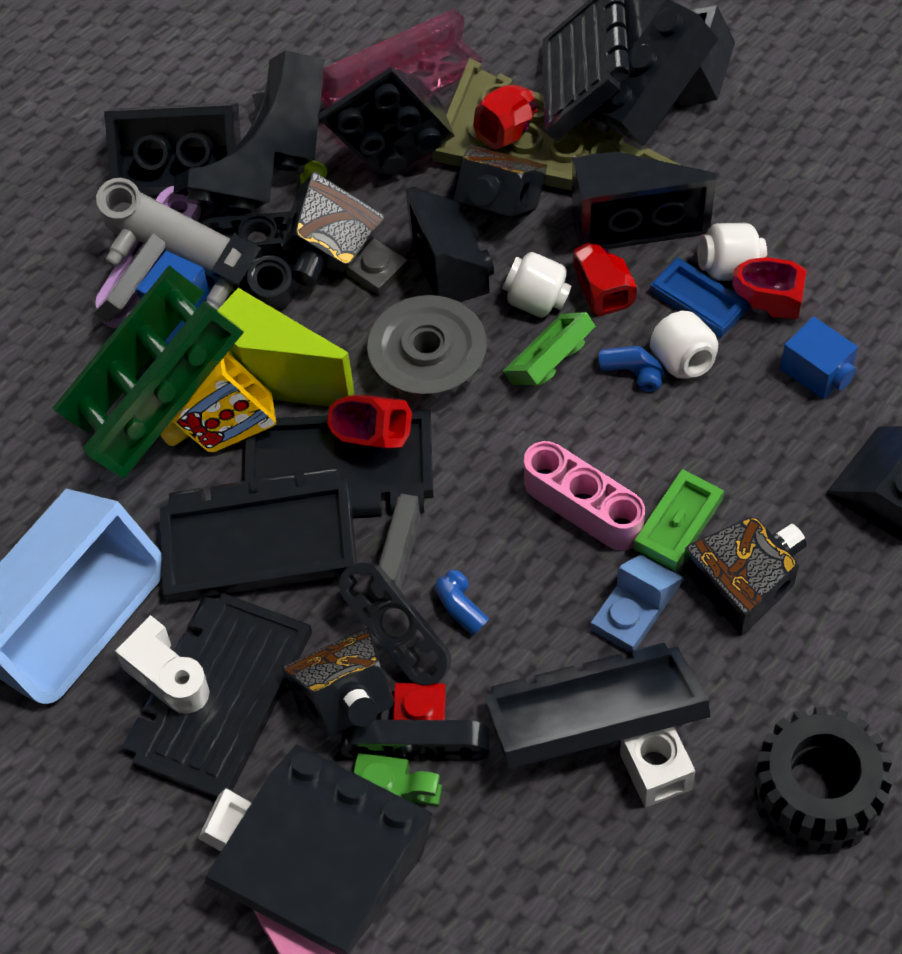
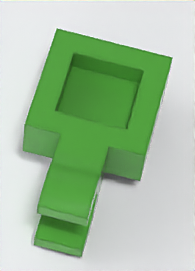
(394, 776)

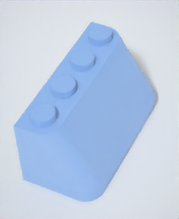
(70, 591)

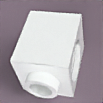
(661, 781)

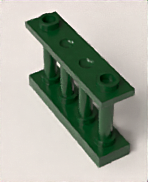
(163, 387)

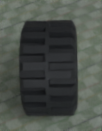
(831, 741)

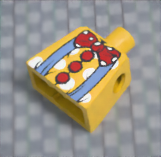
(223, 409)

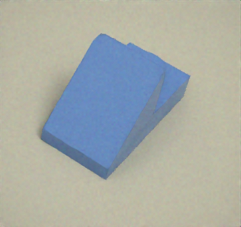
(636, 602)

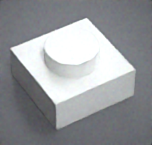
(223, 819)

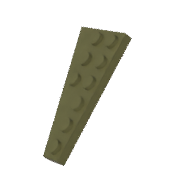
(534, 142)

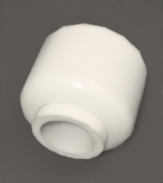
(727, 247)
(536, 284)
(684, 345)

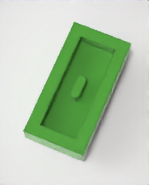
(555, 343)
(678, 519)

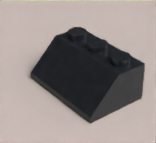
(163, 141)

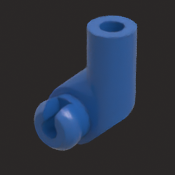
(638, 361)
(457, 605)

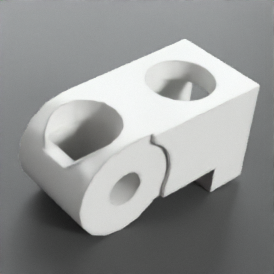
(152, 663)

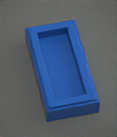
(693, 291)

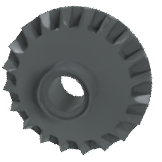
(421, 326)

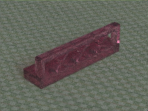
(408, 51)

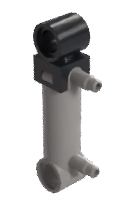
(227, 261)

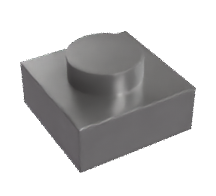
(377, 267)

